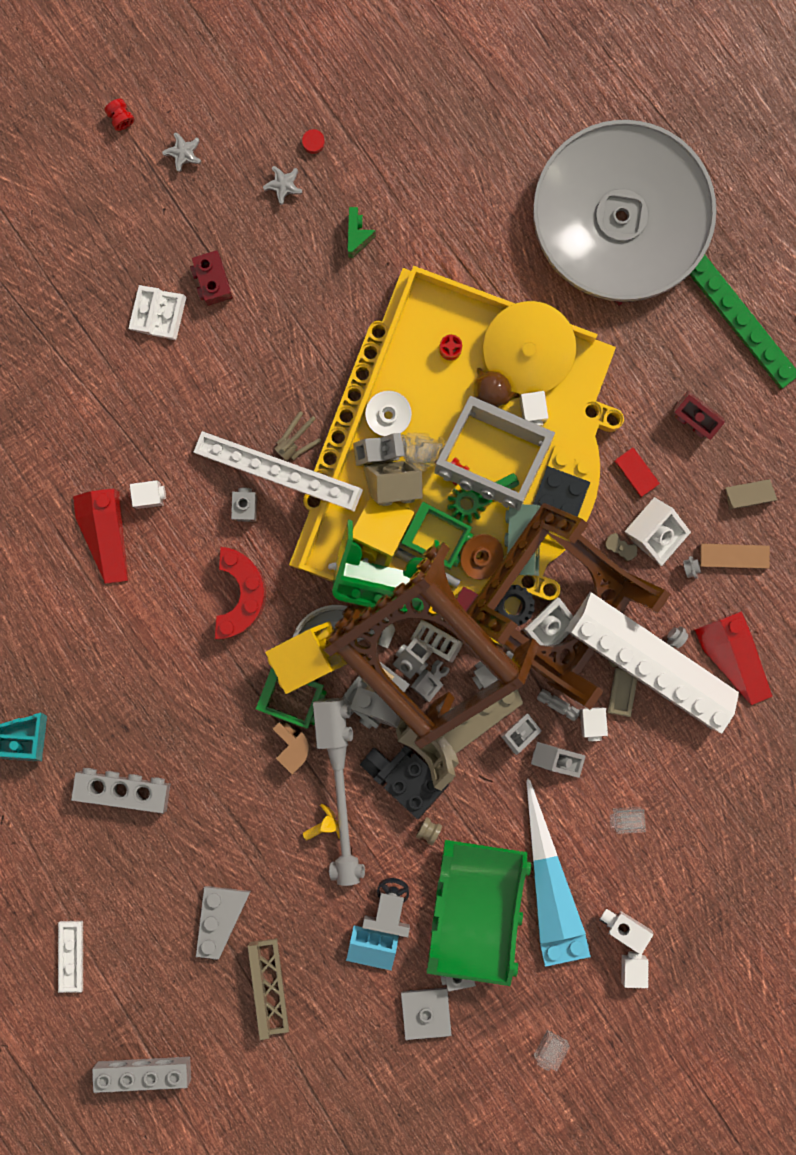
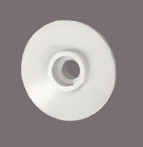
(385, 402)

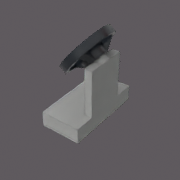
(389, 909)

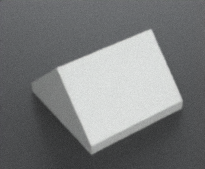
(550, 624)

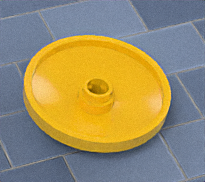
(530, 346)

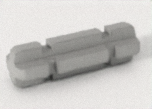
(558, 704)

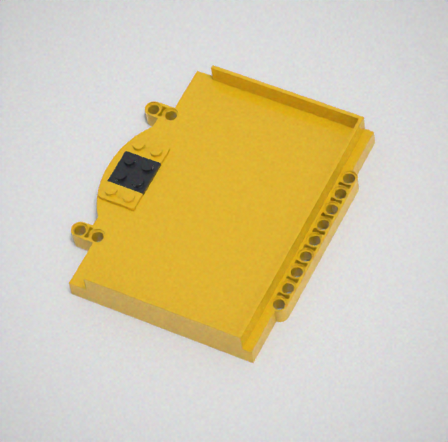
(437, 389)

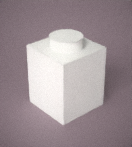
(534, 407)
(147, 494)
(593, 723)
(634, 970)

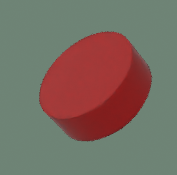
(313, 141)

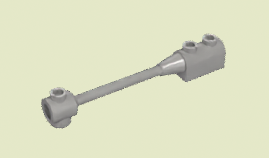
(333, 735)

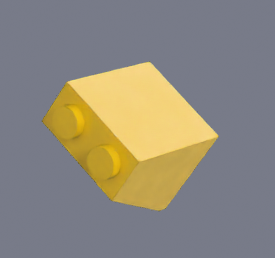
(381, 531)
(303, 658)

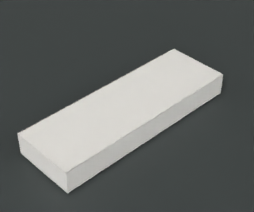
(70, 956)

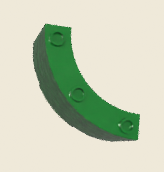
(477, 913)

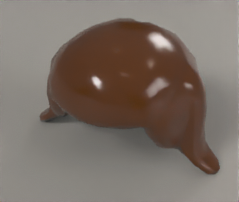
(493, 388)

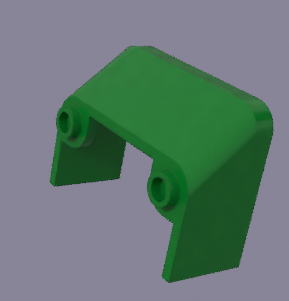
(367, 582)

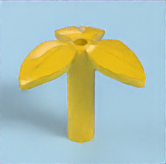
(328, 825)

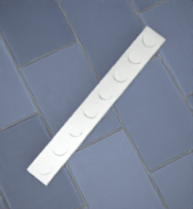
(278, 471)

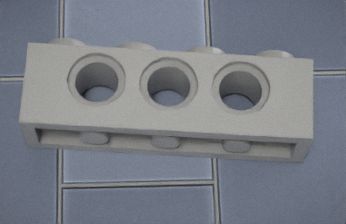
(84, 790)
(141, 1074)

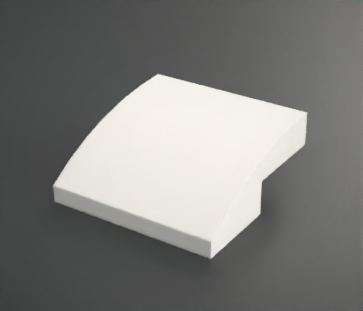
(157, 312)

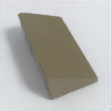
(750, 494)

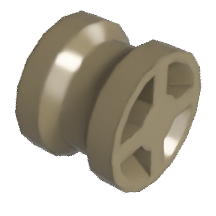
(429, 831)

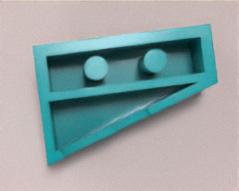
(23, 738)

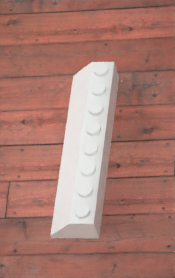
(654, 663)

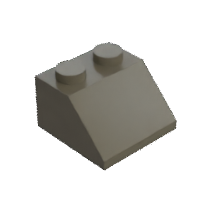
(393, 482)

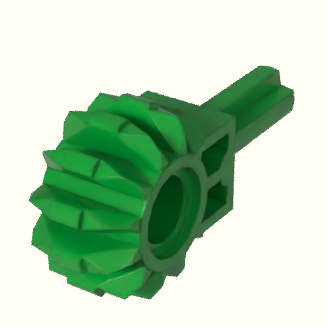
(478, 502)

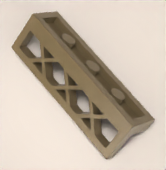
(259, 988)

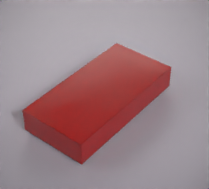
(636, 472)

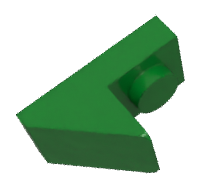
(357, 238)

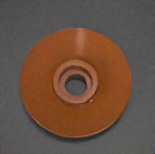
(490, 559)

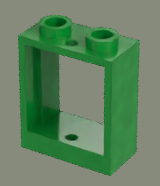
(420, 516)
(266, 695)

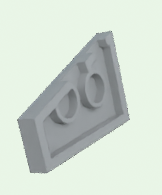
(218, 917)

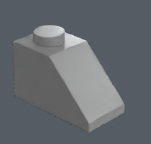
(558, 759)

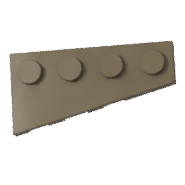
(481, 722)

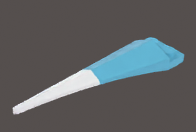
(559, 924)

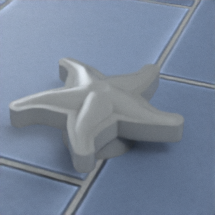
(183, 152)
(283, 184)

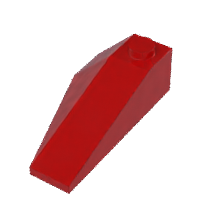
(101, 525)
(734, 652)

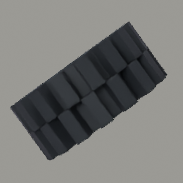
(527, 604)

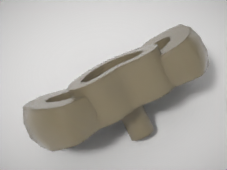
(624, 550)

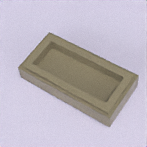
(622, 693)

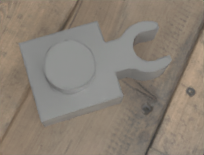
(428, 681)

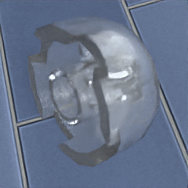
(422, 450)

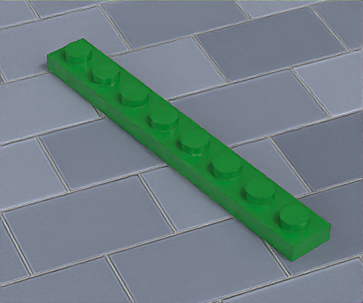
(743, 323)

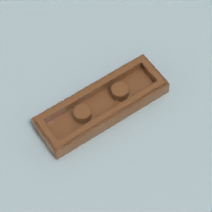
(734, 556)

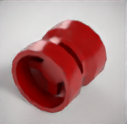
(120, 116)

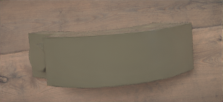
(437, 754)

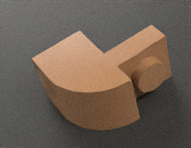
(298, 747)

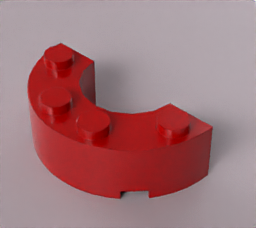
(252, 594)

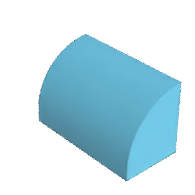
(372, 948)

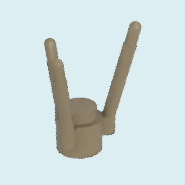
(287, 447)

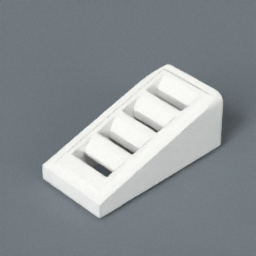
(440, 634)

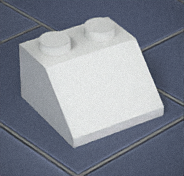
(658, 531)

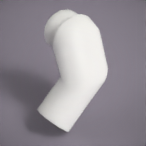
(386, 635)

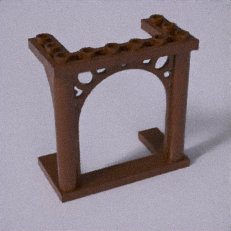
(625, 587)
(434, 590)

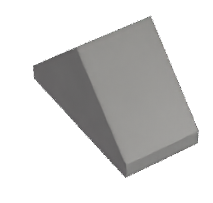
(520, 734)

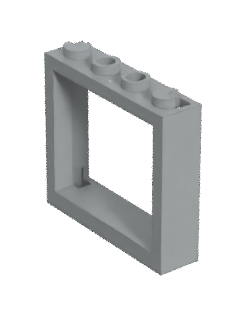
(507, 422)

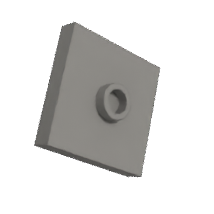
(426, 1013)

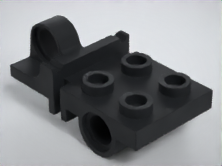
(406, 778)

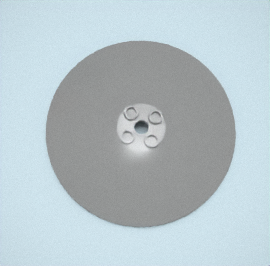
(634, 171)

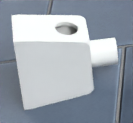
(637, 935)

